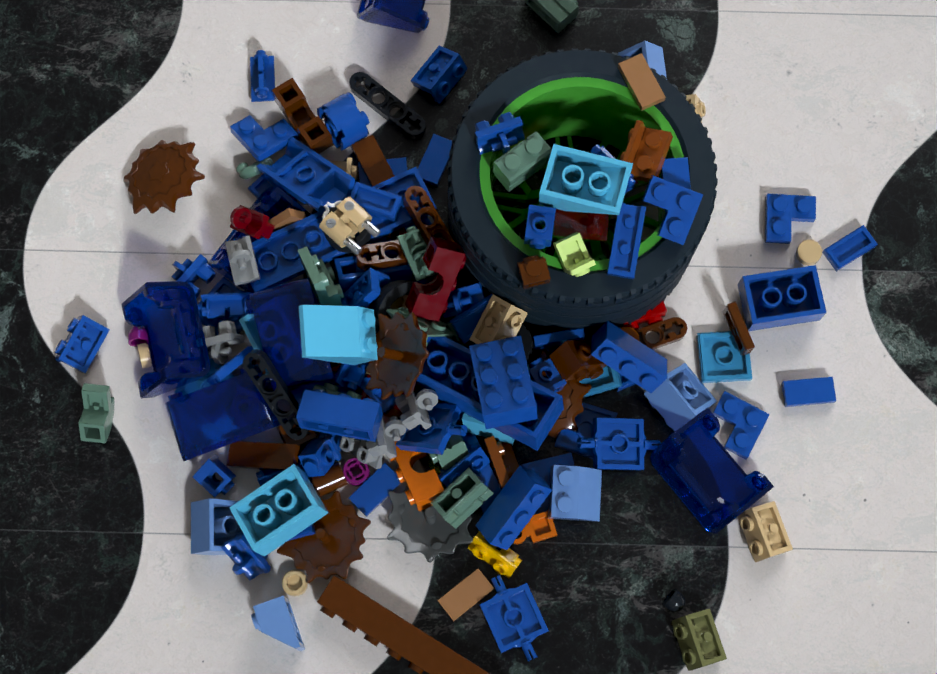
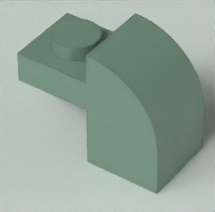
(97, 413)

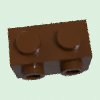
(575, 360)

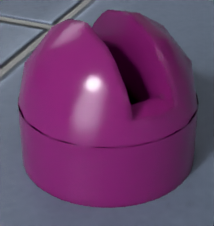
(137, 336)

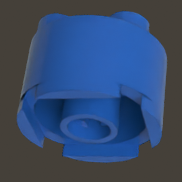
(344, 121)

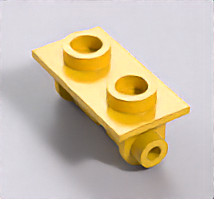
(502, 561)

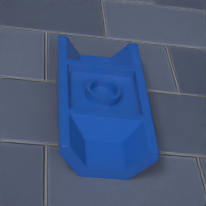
(309, 176)

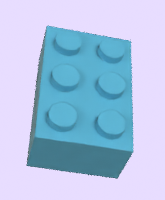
(278, 510)

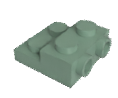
(321, 279)

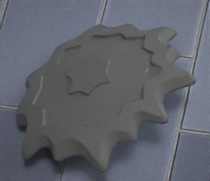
(425, 529)

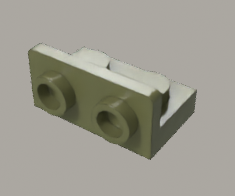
(698, 639)

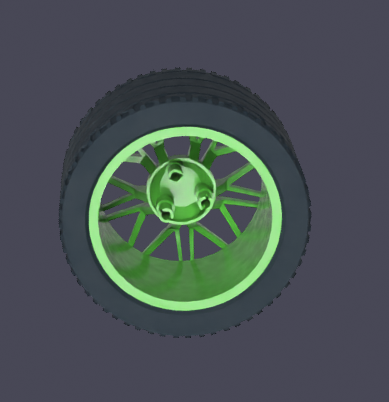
(570, 97)

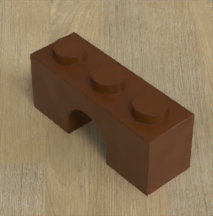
(300, 116)

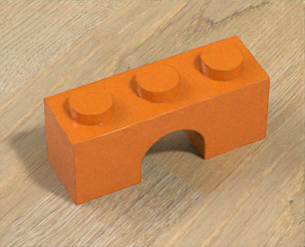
(422, 486)

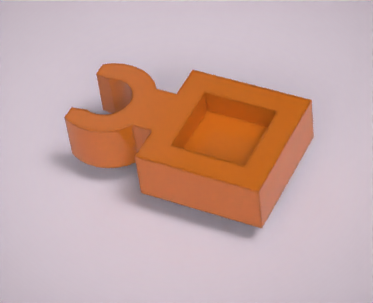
(538, 528)

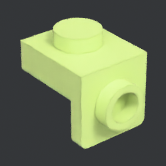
(574, 255)

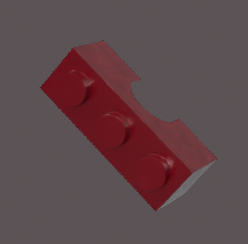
(431, 299)

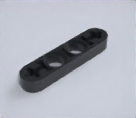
(389, 103)
(272, 396)

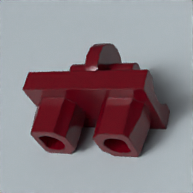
(251, 222)

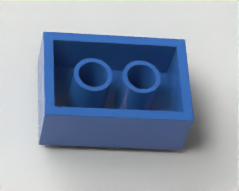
(781, 298)
(503, 382)

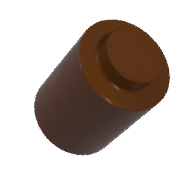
(330, 482)

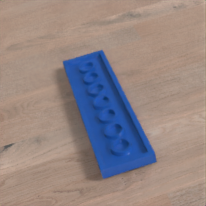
(279, 256)

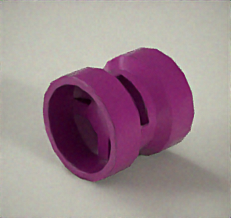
(357, 475)

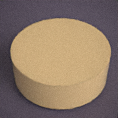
(809, 252)
(144, 355)
(294, 583)

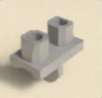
(242, 261)
(218, 344)
(415, 408)
(388, 433)
(359, 449)

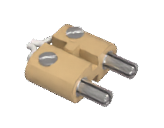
(346, 222)

